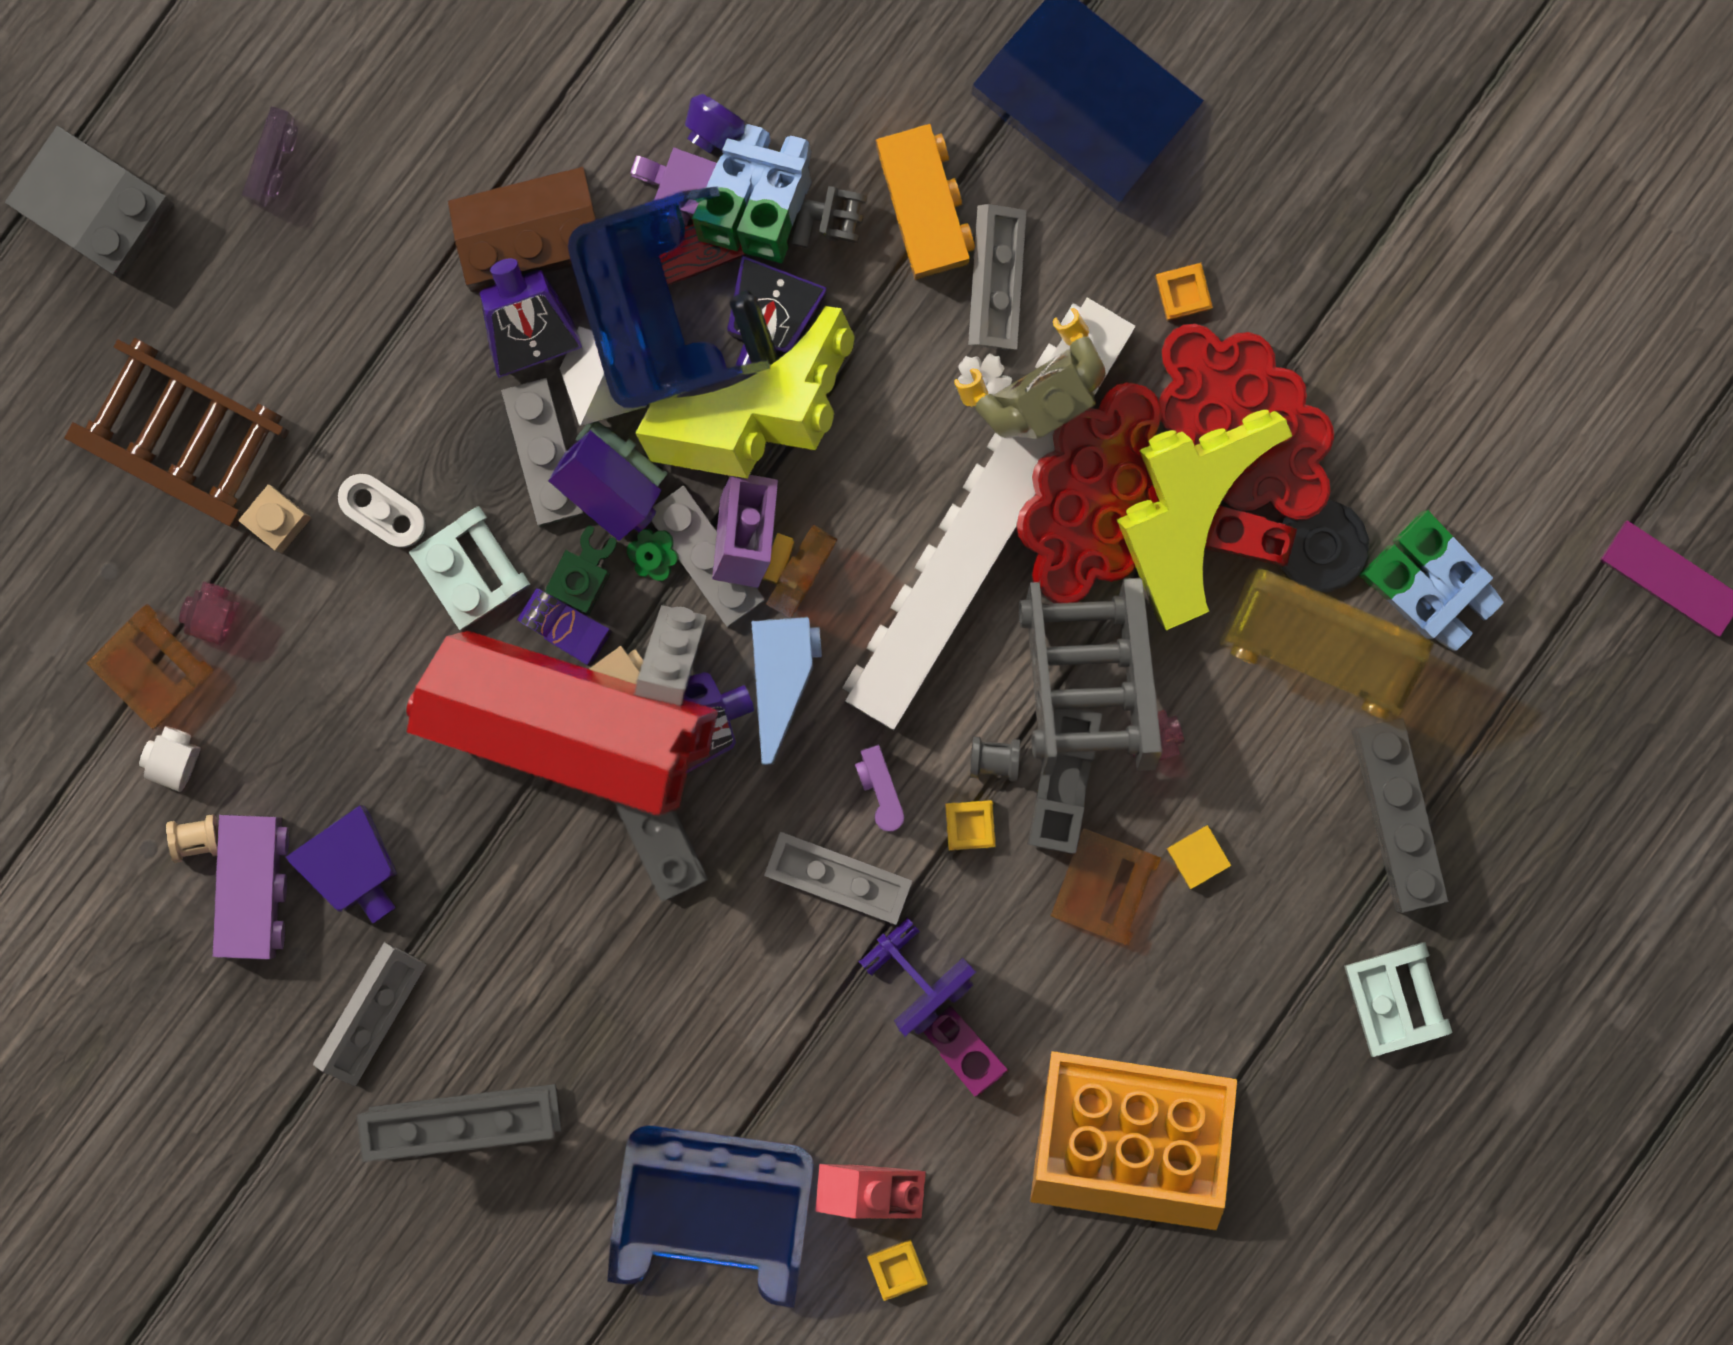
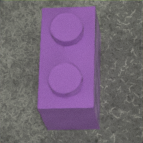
(745, 530)

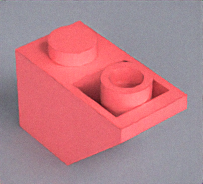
(870, 1191)

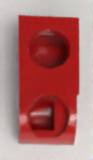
(1250, 536)

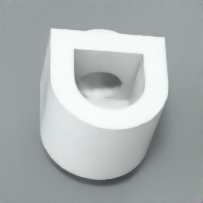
(169, 759)

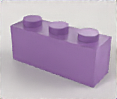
(249, 887)

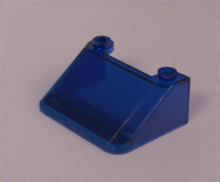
(712, 1204)

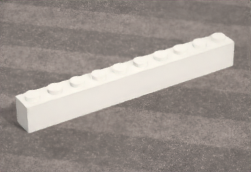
(966, 551)

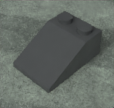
(89, 202)

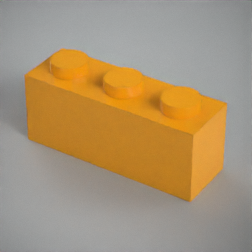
(925, 200)

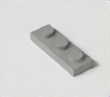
(997, 277)
(539, 448)
(695, 545)
(670, 654)
(838, 878)
(369, 1014)

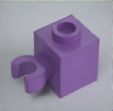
(681, 174)

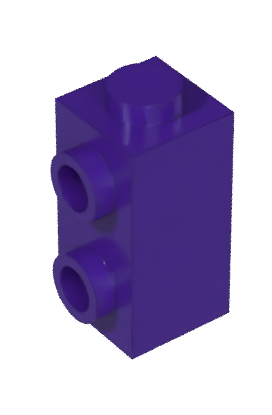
(605, 486)

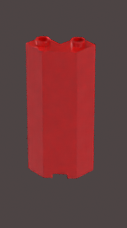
(559, 721)

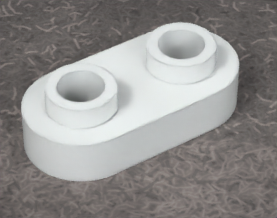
(382, 510)

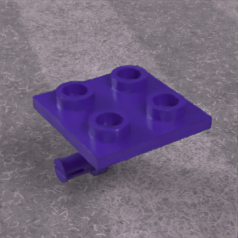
(922, 1011)

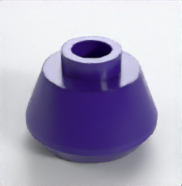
(712, 123)

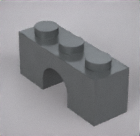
(1062, 795)

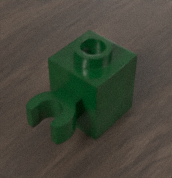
(579, 578)

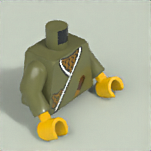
(1047, 394)

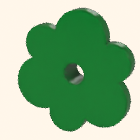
(660, 546)

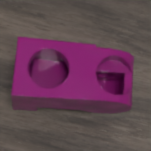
(965, 1052)

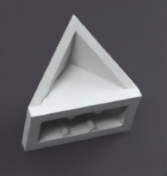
(588, 384)

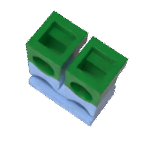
(757, 196)
(1438, 596)

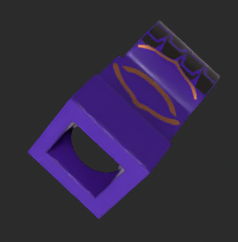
(565, 627)

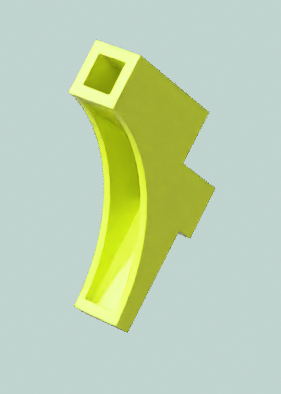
(780, 405)
(1190, 483)

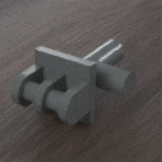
(830, 215)

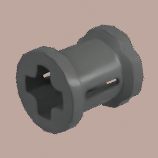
(995, 758)

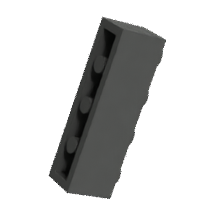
(1399, 815)

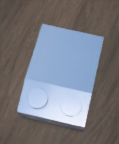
(782, 669)

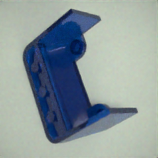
(633, 308)

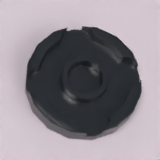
(1327, 549)

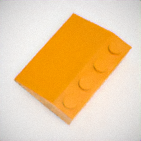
(1134, 1141)

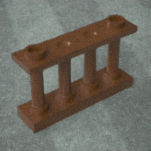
(138, 457)

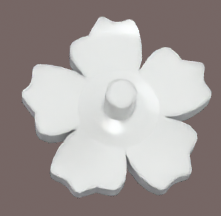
(990, 369)

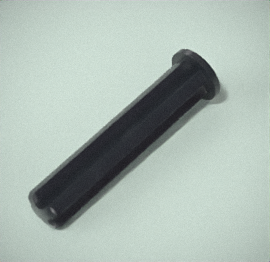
(753, 328)

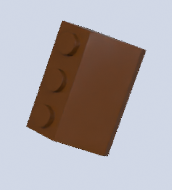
(521, 223)

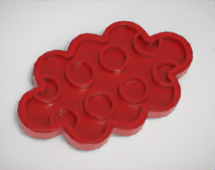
(1224, 383)
(1085, 490)

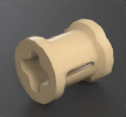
(192, 838)

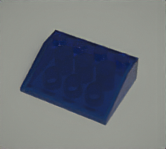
(1086, 97)

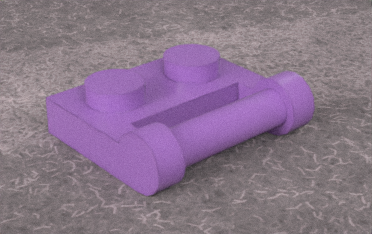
(876, 775)

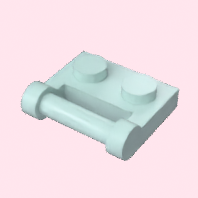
(456, 577)
(1383, 1004)

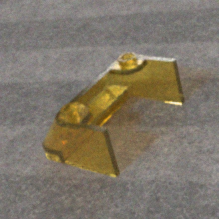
(1326, 641)

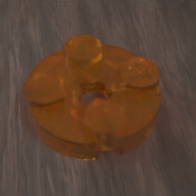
(801, 571)

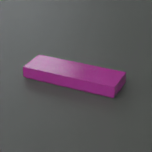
(1670, 578)

